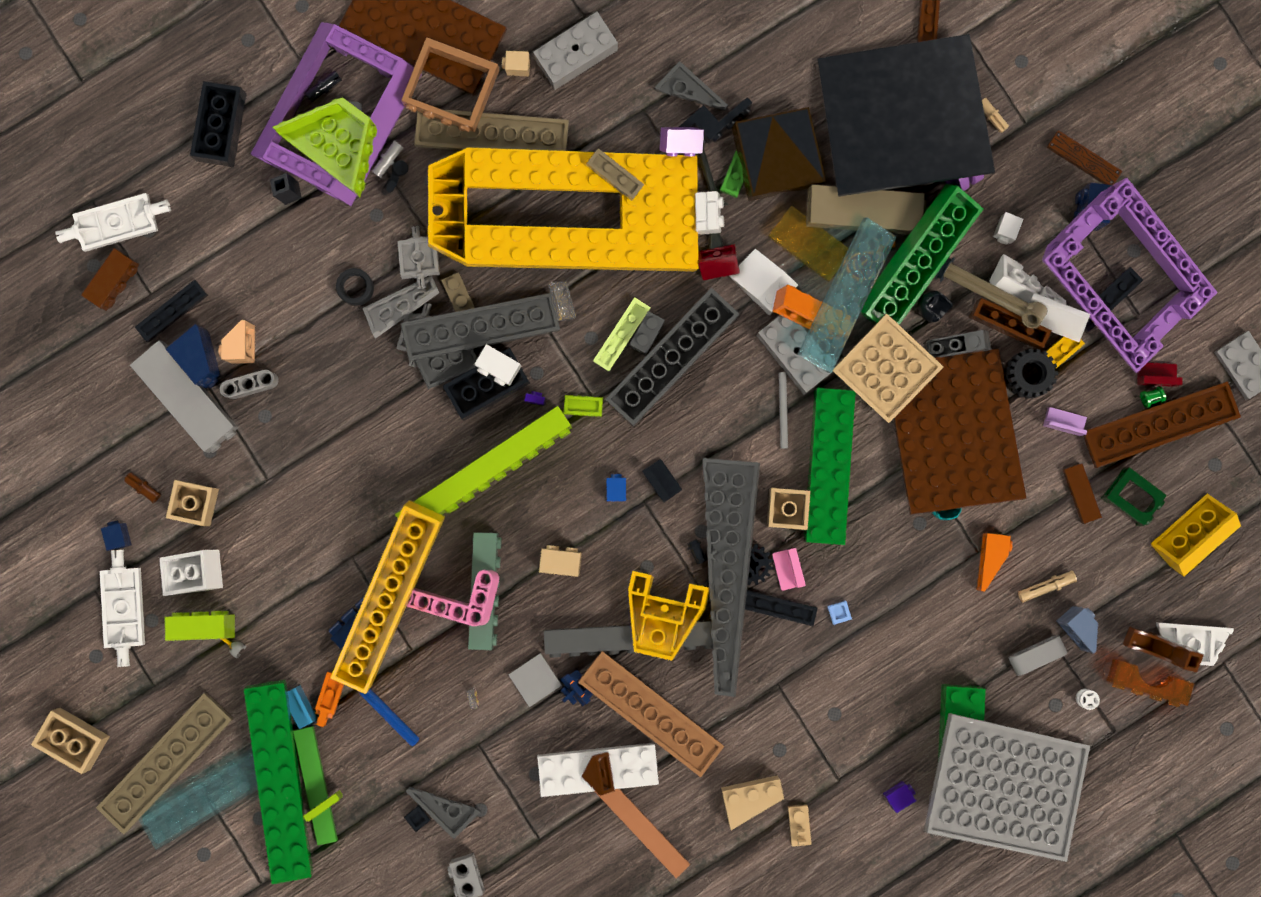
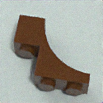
(1163, 648)

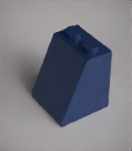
(196, 356)

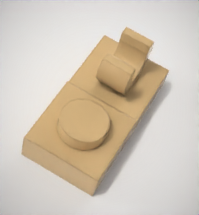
(799, 825)

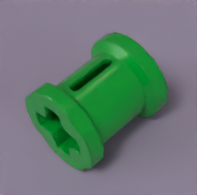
(1152, 396)

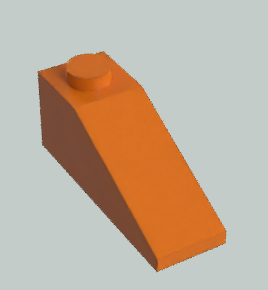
(994, 552)

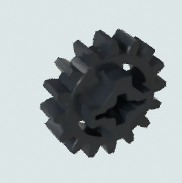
(760, 562)

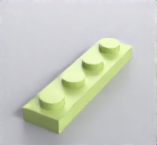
(621, 334)

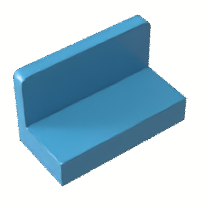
(300, 707)

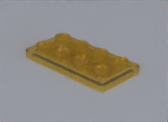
(809, 244)

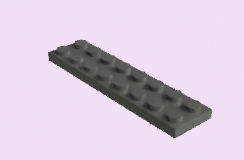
(479, 327)

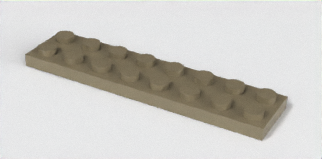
(494, 132)
(164, 763)

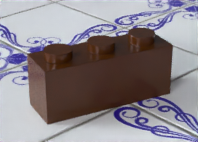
(110, 280)

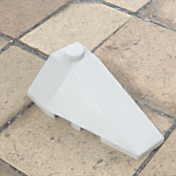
(1012, 279)

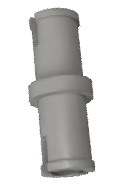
(387, 159)

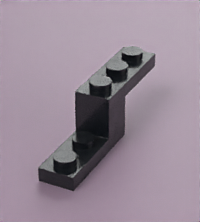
(712, 127)

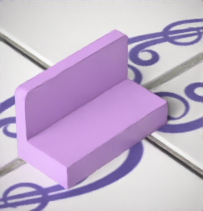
(1065, 421)

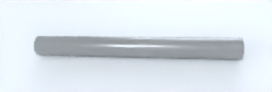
(783, 410)

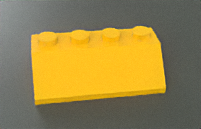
(1196, 534)

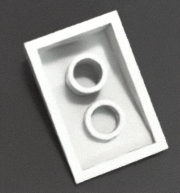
(761, 280)
(191, 572)

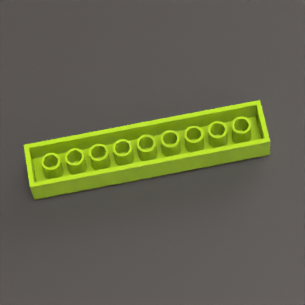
(496, 463)

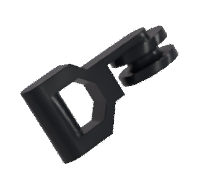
(399, 169)

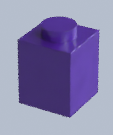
(900, 796)

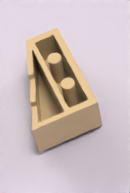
(750, 798)

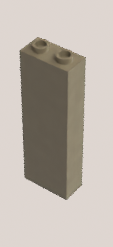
(889, 209)

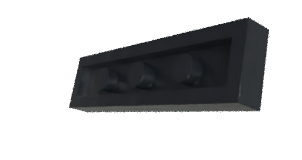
(1117, 291)
(171, 311)

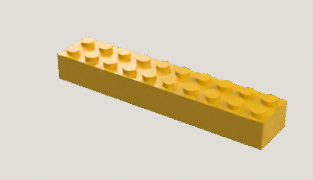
(387, 596)

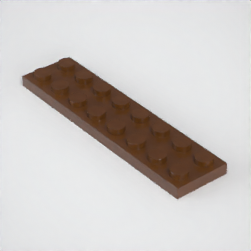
(1161, 424)

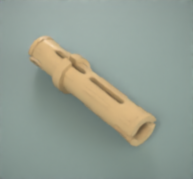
(1052, 584)

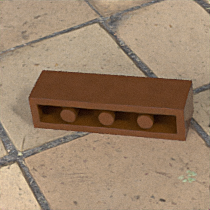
(1008, 324)

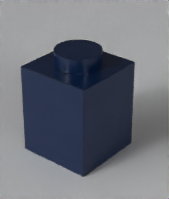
(116, 536)

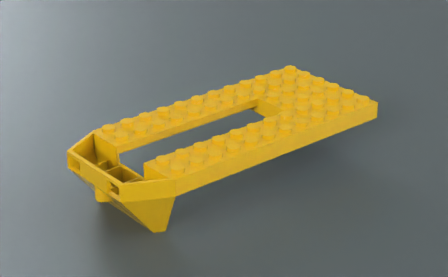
(654, 227)

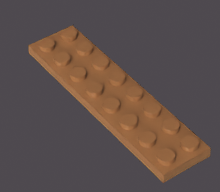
(651, 713)

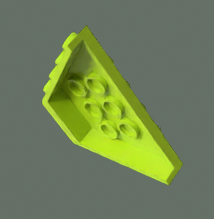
(335, 139)

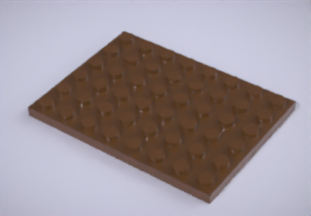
(960, 438)

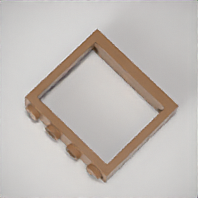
(461, 57)

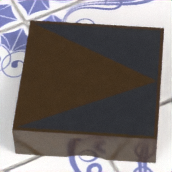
(778, 153)

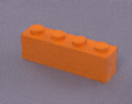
(796, 306)

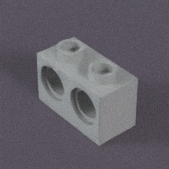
(471, 876)

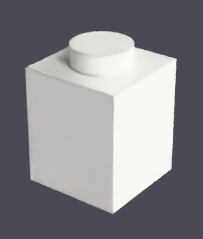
(1007, 228)

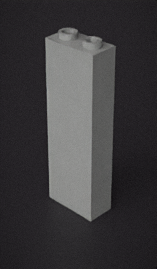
(184, 400)

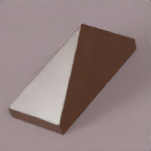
(599, 774)

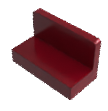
(718, 262)
(1159, 375)

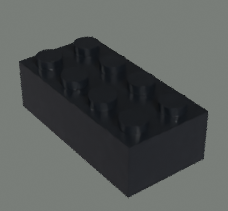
(218, 124)
(476, 392)

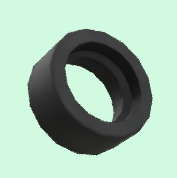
(354, 272)

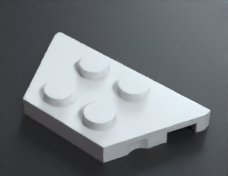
(1203, 639)

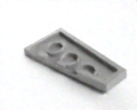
(395, 307)

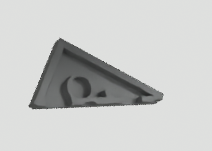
(685, 85)
(446, 812)

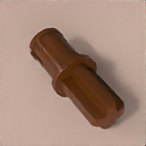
(142, 487)

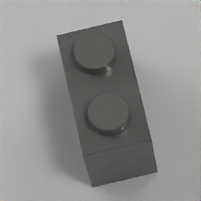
(647, 333)

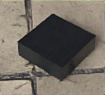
(417, 818)

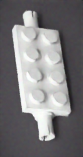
(114, 222)
(122, 608)

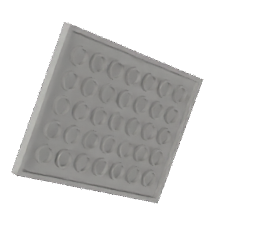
(1007, 788)

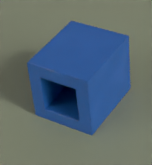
(616, 488)

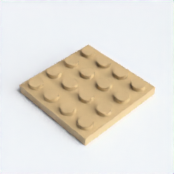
(887, 368)

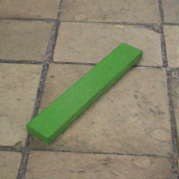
(315, 783)

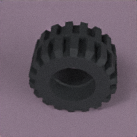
(1044, 366)

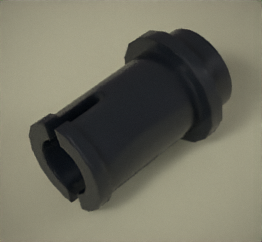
(696, 551)

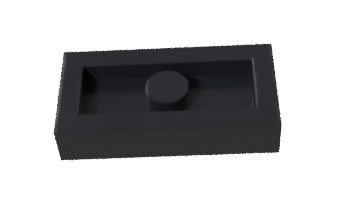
(662, 480)

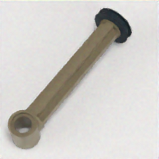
(1031, 314)

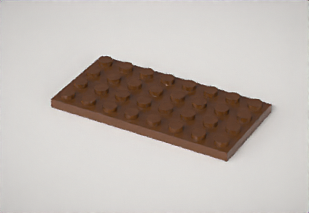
(405, 24)

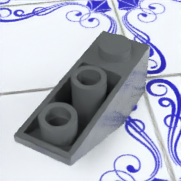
(959, 344)

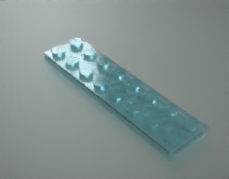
(847, 295)
(200, 800)

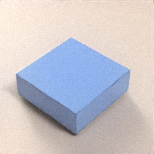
(839, 612)

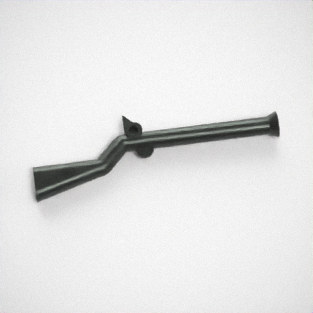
(715, 238)

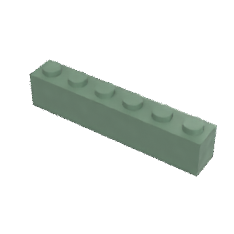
(485, 558)

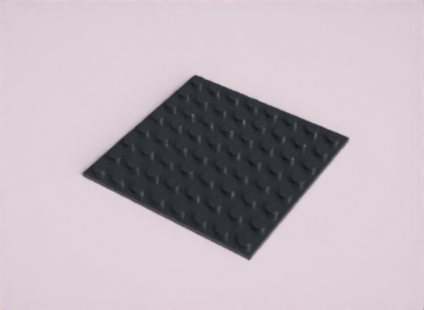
(905, 115)

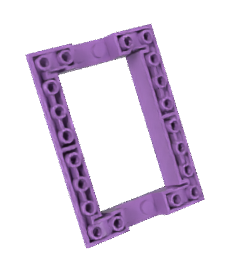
(383, 116)
(1193, 285)

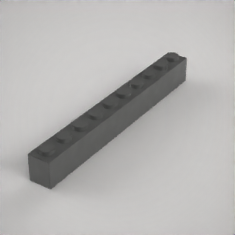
(612, 639)

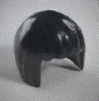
(933, 306)

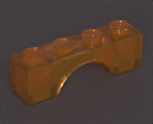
(1172, 688)

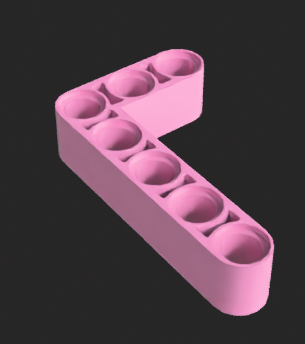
(451, 606)

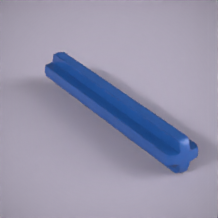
(403, 730)

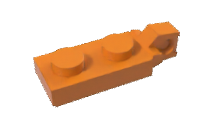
(328, 699)

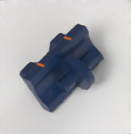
(581, 695)

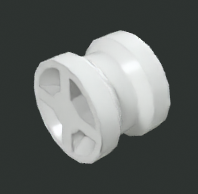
(1091, 699)

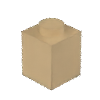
(516, 63)

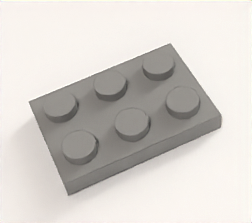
(1243, 363)

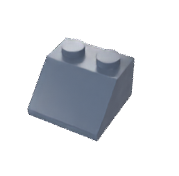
(1080, 627)

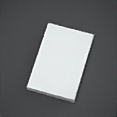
(1063, 318)

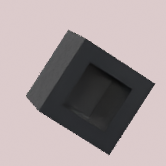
(285, 188)

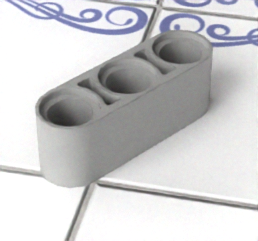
(240, 384)
(1037, 655)

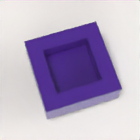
(535, 398)

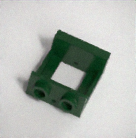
(1112, 496)

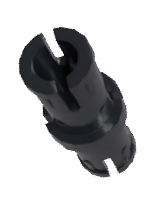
(323, 86)

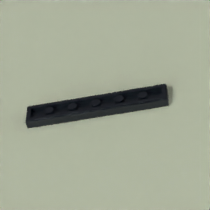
(778, 607)

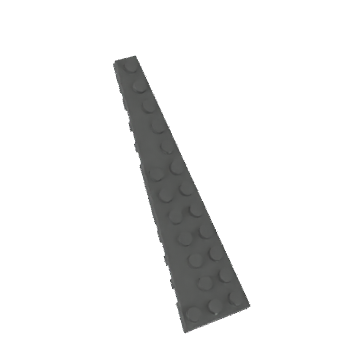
(730, 523)

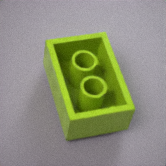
(199, 626)

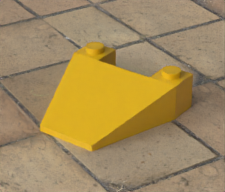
(661, 623)

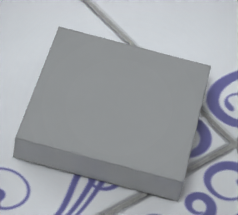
(535, 680)

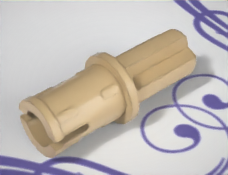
(994, 117)

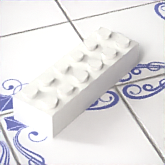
(630, 767)

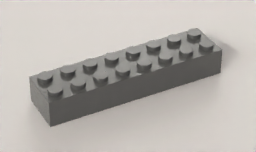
(672, 357)

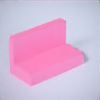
(788, 569)

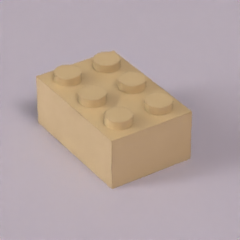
(70, 740)

